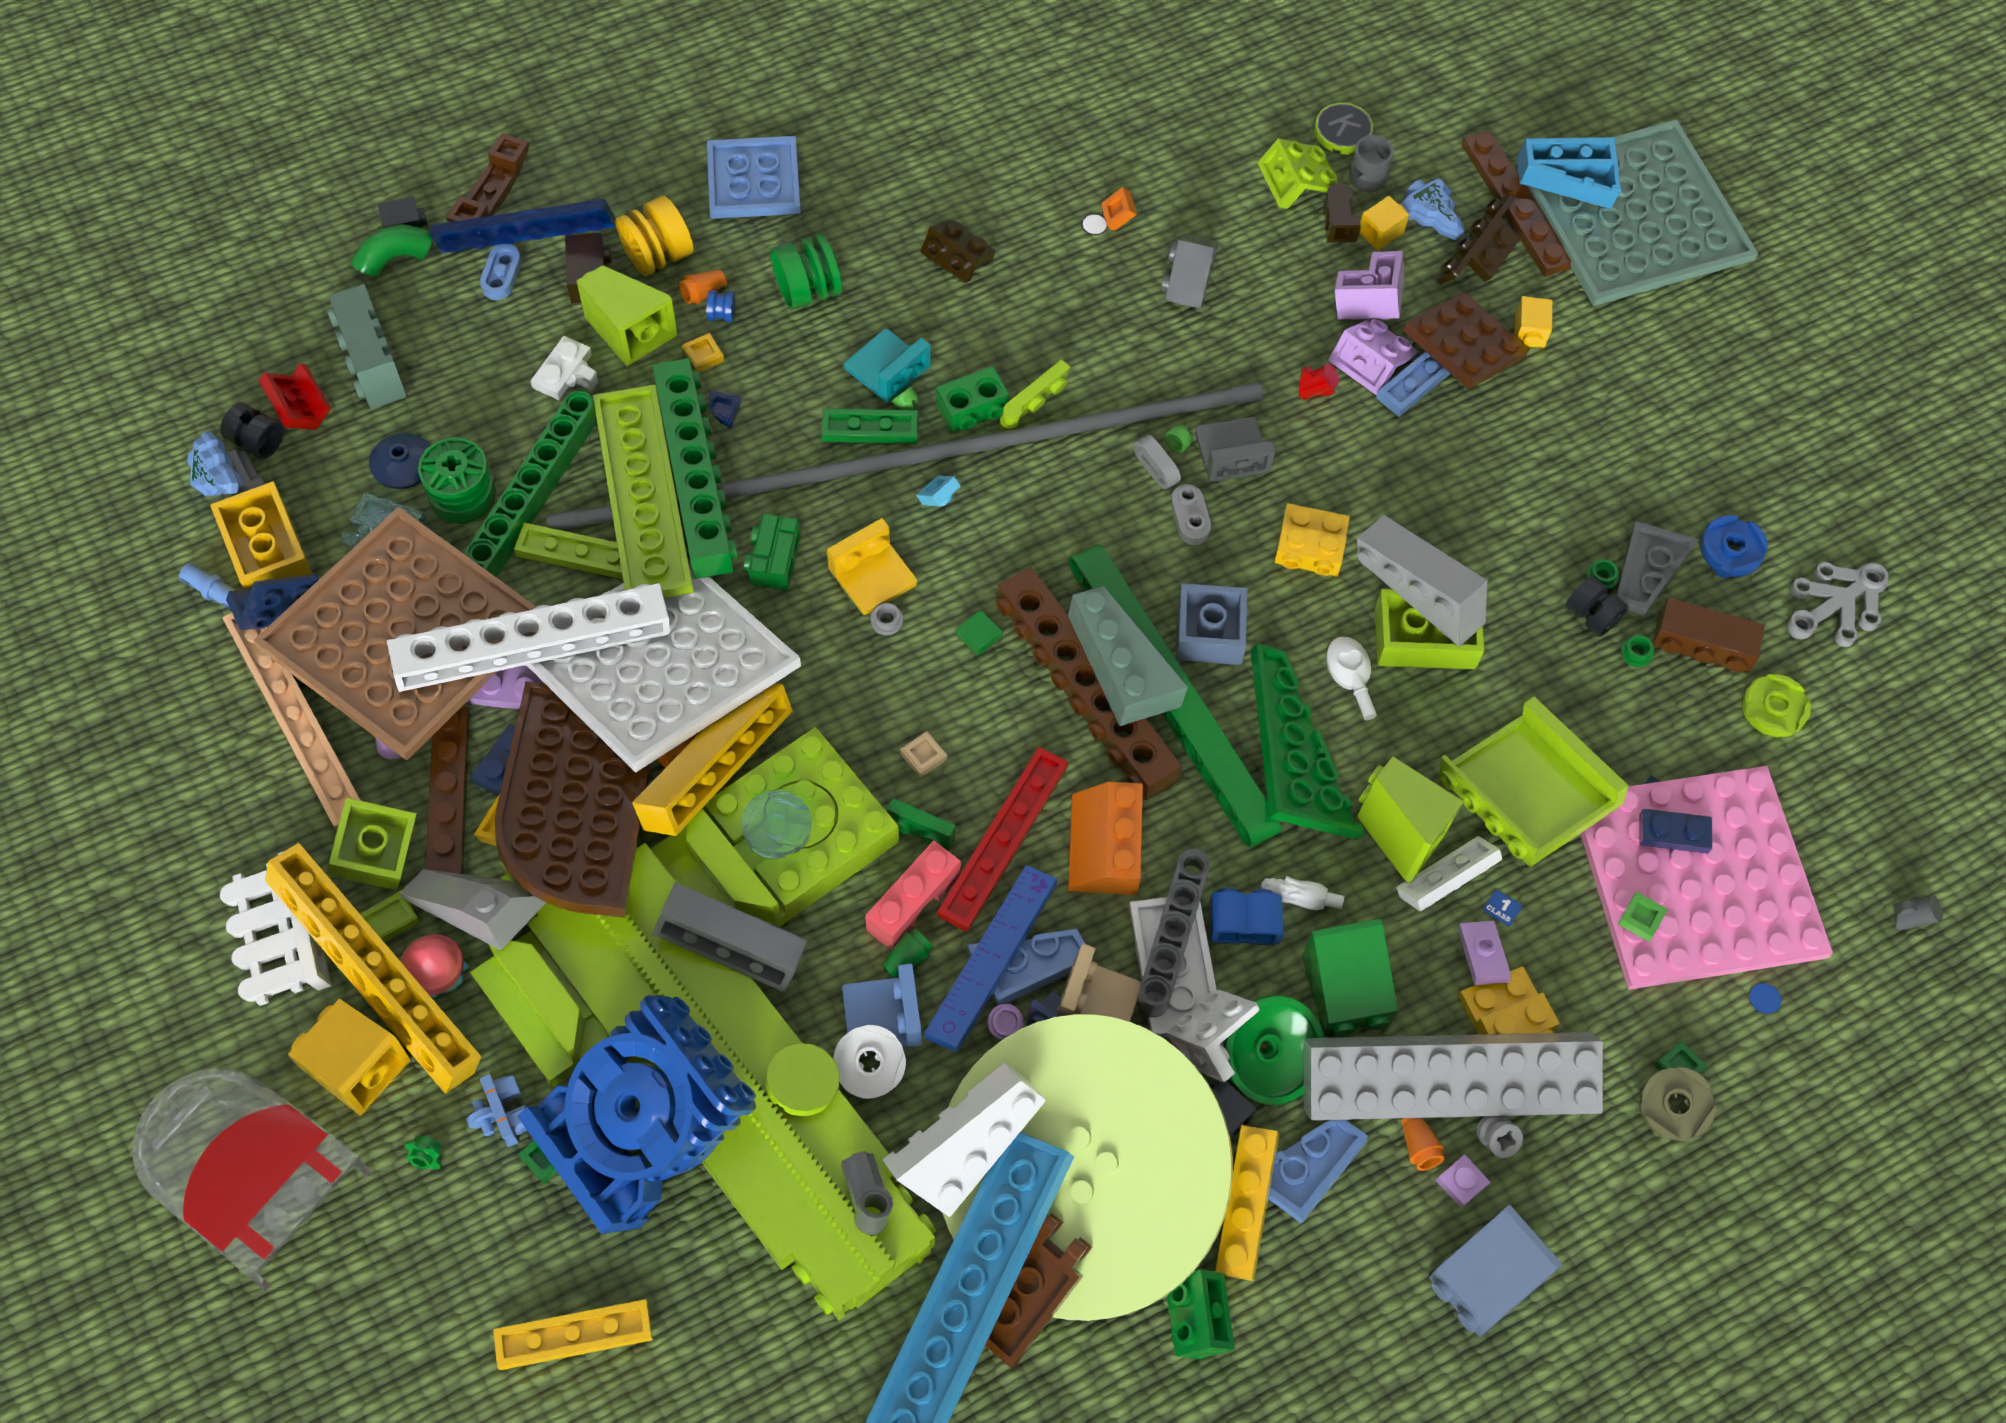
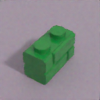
(773, 552)

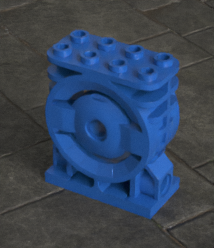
(595, 1116)

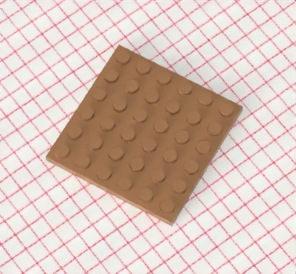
(387, 587)

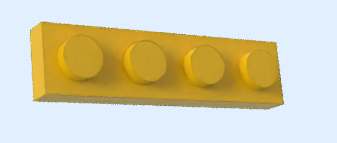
(1247, 1203)
(572, 1334)

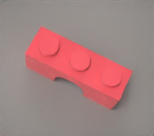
(899, 907)

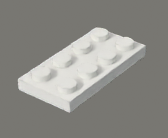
(1196, 971)

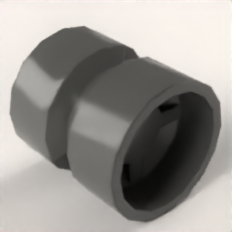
(1371, 163)

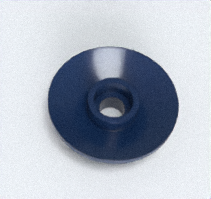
(397, 471)

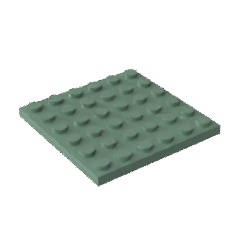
(1661, 227)

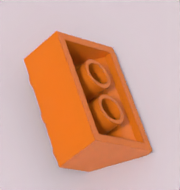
(1106, 839)

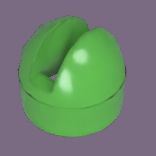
(906, 400)
(1174, 443)

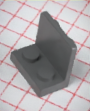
(1234, 449)

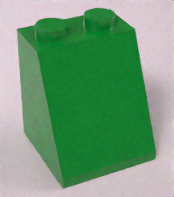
(1351, 977)

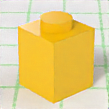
(1383, 223)
(1533, 321)

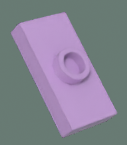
(1484, 952)

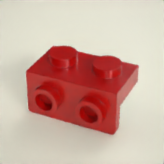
(296, 398)

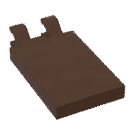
(1037, 1293)

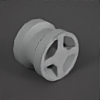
(1499, 1126)

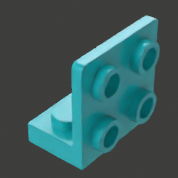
(889, 364)

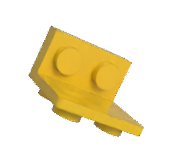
(870, 567)

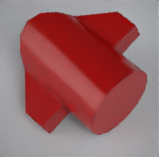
(1318, 381)

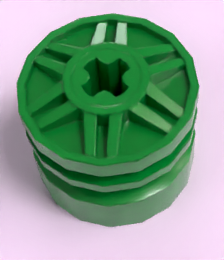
(811, 269)
(457, 480)

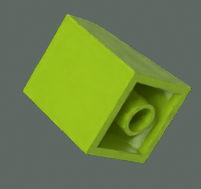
(626, 313)
(1406, 815)

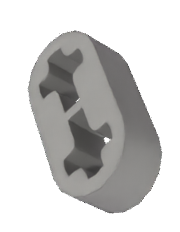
(1156, 462)

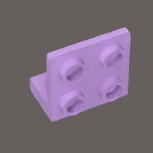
(1371, 353)

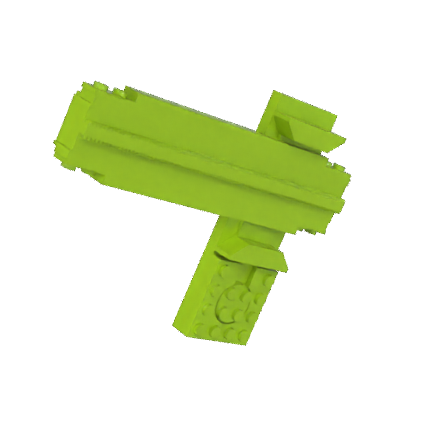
(585, 972)

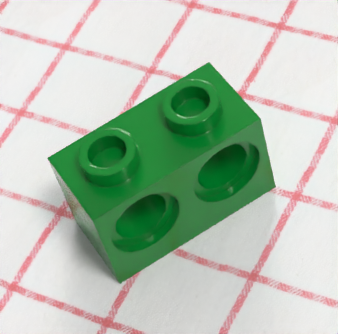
(969, 394)

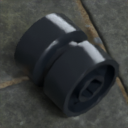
(252, 430)
(1588, 598)

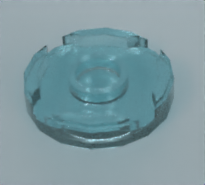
(776, 824)

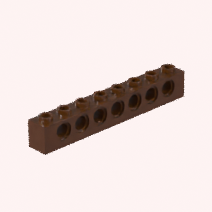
(1029, 591)

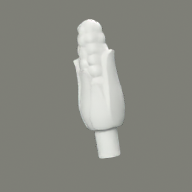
(1303, 893)

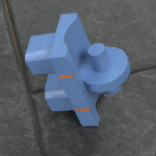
(498, 1093)

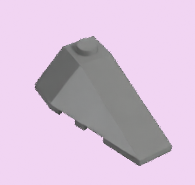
(478, 905)

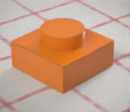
(1118, 208)

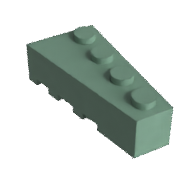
(366, 346)
(1123, 659)

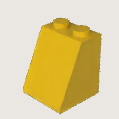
(349, 1055)

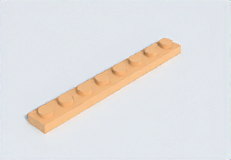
(297, 723)

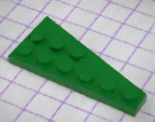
(1295, 756)

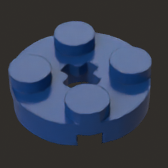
(1725, 560)

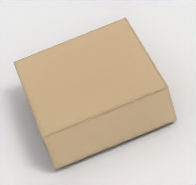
(923, 754)

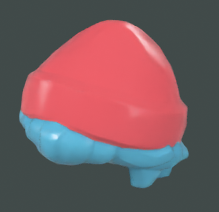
(435, 963)

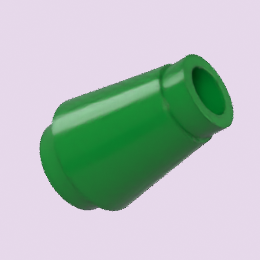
(909, 949)

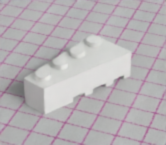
(967, 1140)

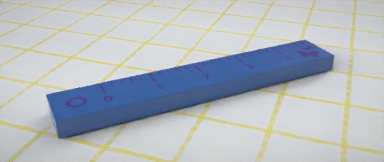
(990, 959)

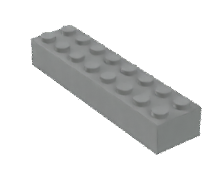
(1453, 1076)

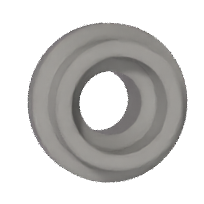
(885, 611)

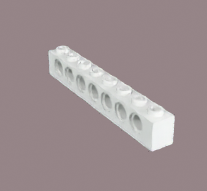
(519, 650)

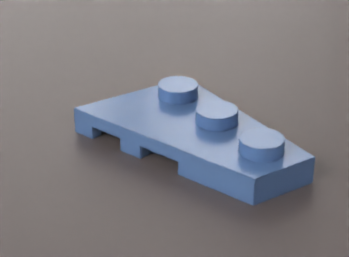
(1037, 963)
(1313, 1165)

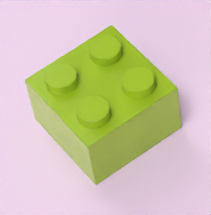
(371, 844)

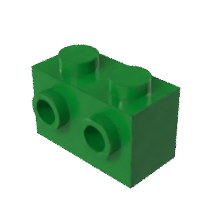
(1201, 1316)

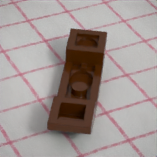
(495, 182)

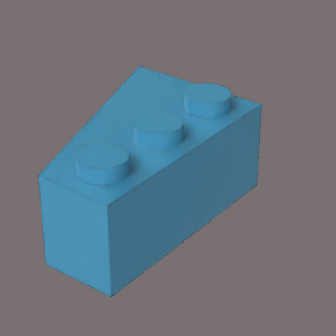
(1572, 168)

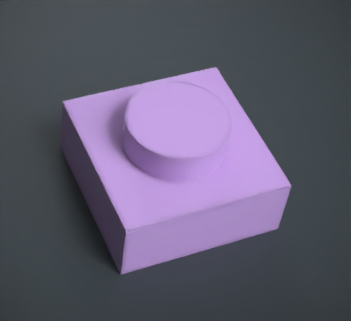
(1463, 1181)

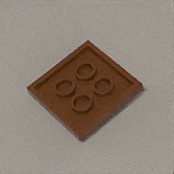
(1466, 340)

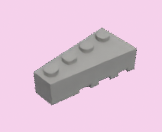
(1425, 578)

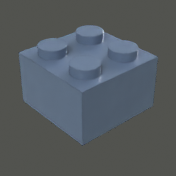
(1211, 624)

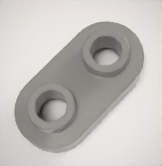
(1190, 512)

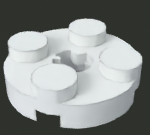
(888, 1052)

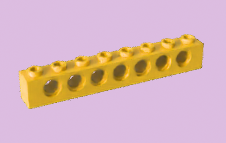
(372, 968)

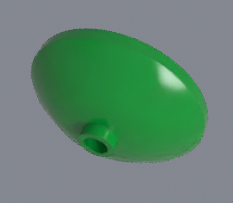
(1278, 1072)

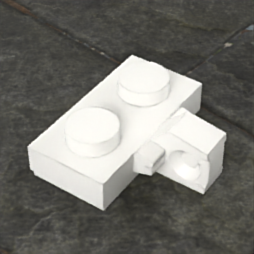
(565, 368)

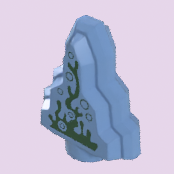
(1433, 207)
(212, 467)

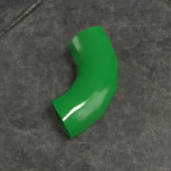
(390, 243)

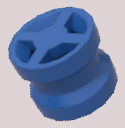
(721, 306)

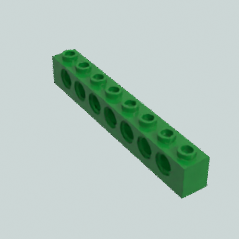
(692, 469)

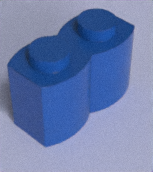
(1246, 917)

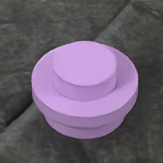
(1004, 1020)

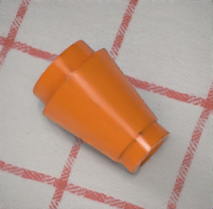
(696, 286)
(1422, 1144)

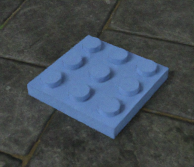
(753, 177)

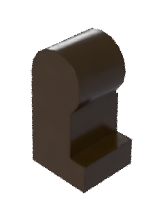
(1339, 222)

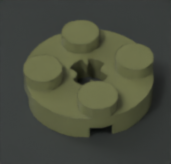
(1698, 1100)

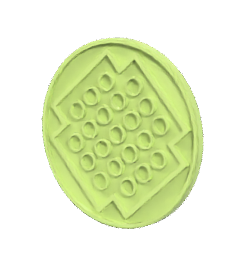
(1145, 1148)

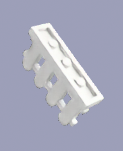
(312, 962)

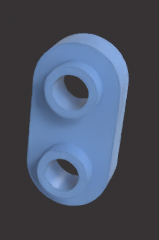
(500, 275)

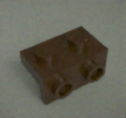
(956, 249)

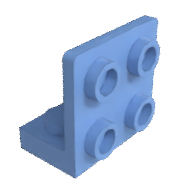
(886, 1004)

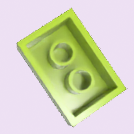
(1411, 640)

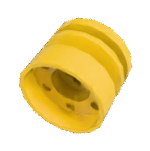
(654, 235)

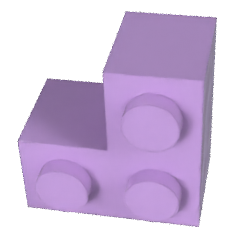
(1372, 292)

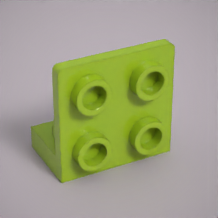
(1294, 167)

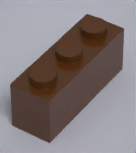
(1708, 635)

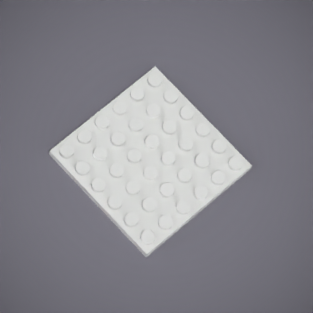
(671, 686)

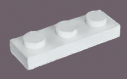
(1449, 873)

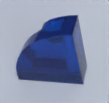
(724, 407)

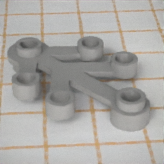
(1839, 598)

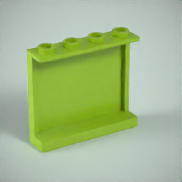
(1534, 783)

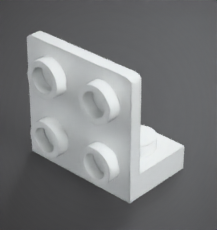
(1207, 1026)

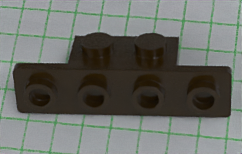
(1485, 246)

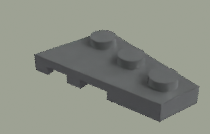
(1650, 564)

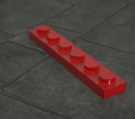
(1002, 840)

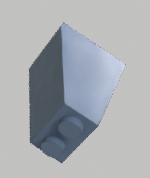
(1494, 1271)

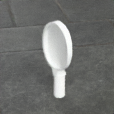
(1351, 670)

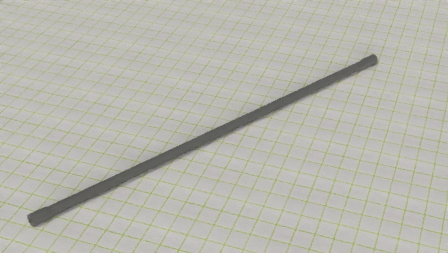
(1235, 395)

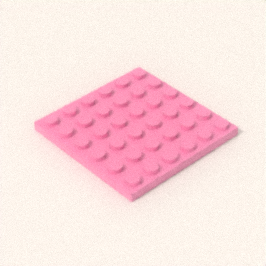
(1726, 908)

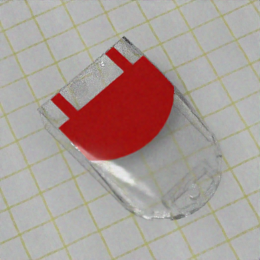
(236, 1163)

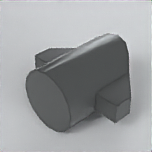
(1917, 912)

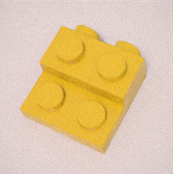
(1312, 540)
(1509, 1007)

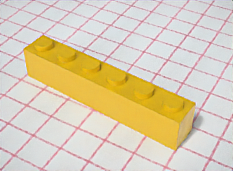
(710, 762)

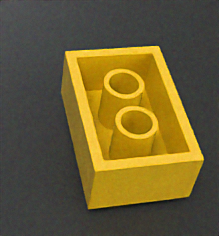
(260, 536)

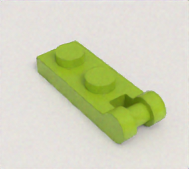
(1034, 395)

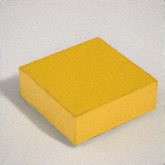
(703, 352)

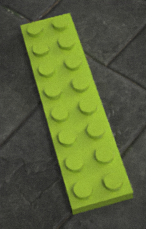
(642, 491)

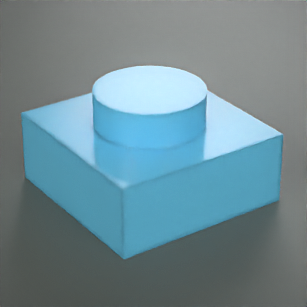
(938, 491)

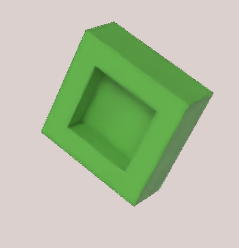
(1642, 916)

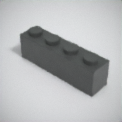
(729, 937)

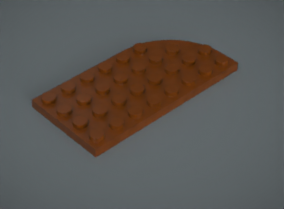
(567, 810)

